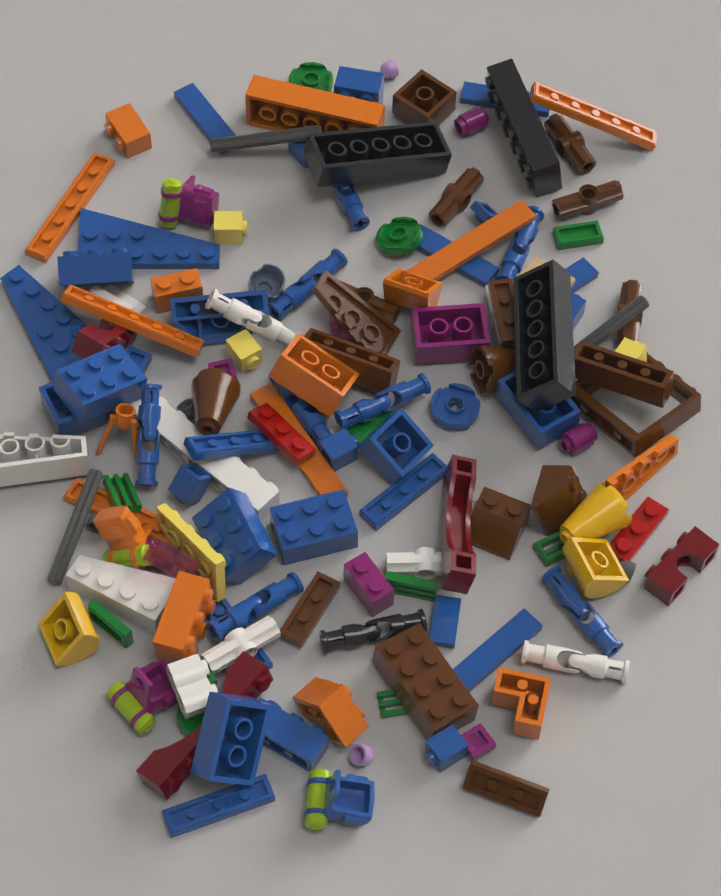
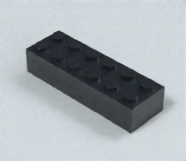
(524, 128)
(376, 153)
(544, 336)

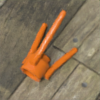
(124, 419)

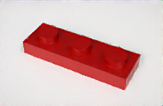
(281, 433)
(635, 535)

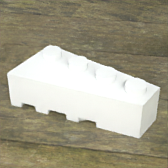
(41, 458)
(122, 590)

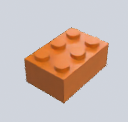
(313, 375)
(184, 618)

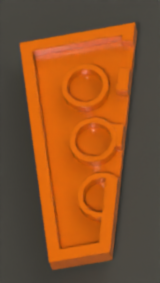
(643, 468)

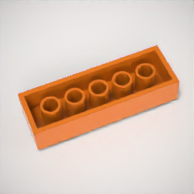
(286, 105)

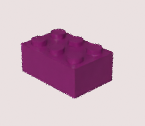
(448, 332)

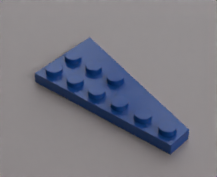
(149, 245)
(46, 320)

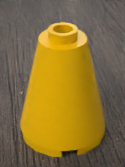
(597, 515)

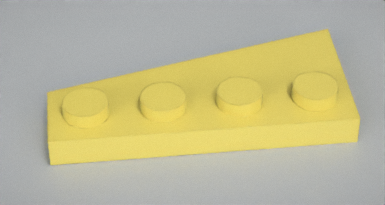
(184, 536)

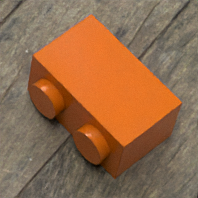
(128, 130)
(175, 285)

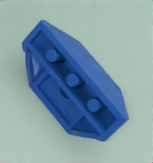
(193, 318)

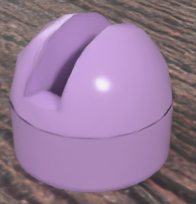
(389, 69)
(360, 757)

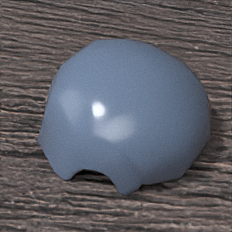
(269, 278)

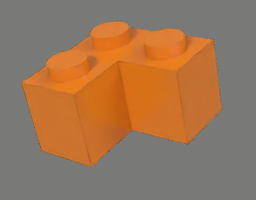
(525, 694)
(333, 709)

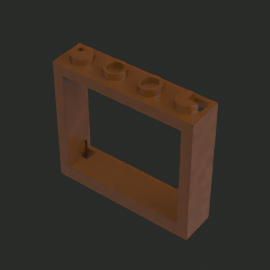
(623, 434)

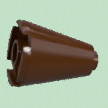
(490, 365)
(213, 399)

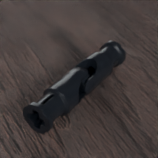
(357, 634)

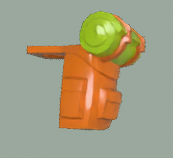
(124, 536)

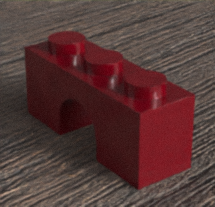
(94, 340)
(692, 550)

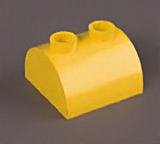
(594, 566)
(69, 630)

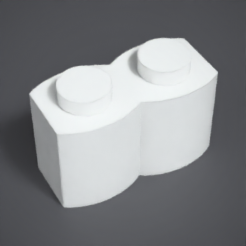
(190, 684)

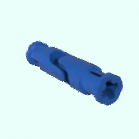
(352, 206)
(517, 249)
(301, 290)
(369, 408)
(306, 414)
(149, 416)
(570, 599)
(252, 608)

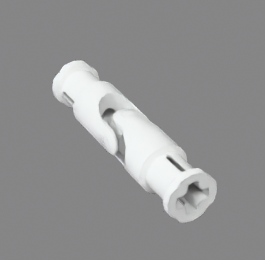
(246, 316)
(592, 665)

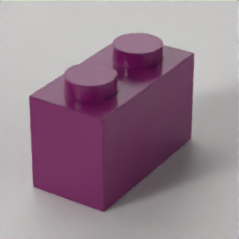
(368, 584)

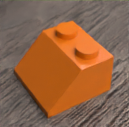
(411, 289)

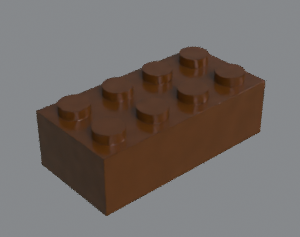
(424, 682)

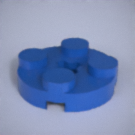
(450, 418)

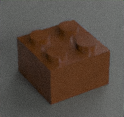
(424, 100)

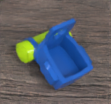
(338, 798)

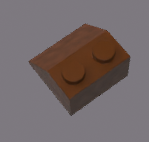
(556, 496)
(498, 523)

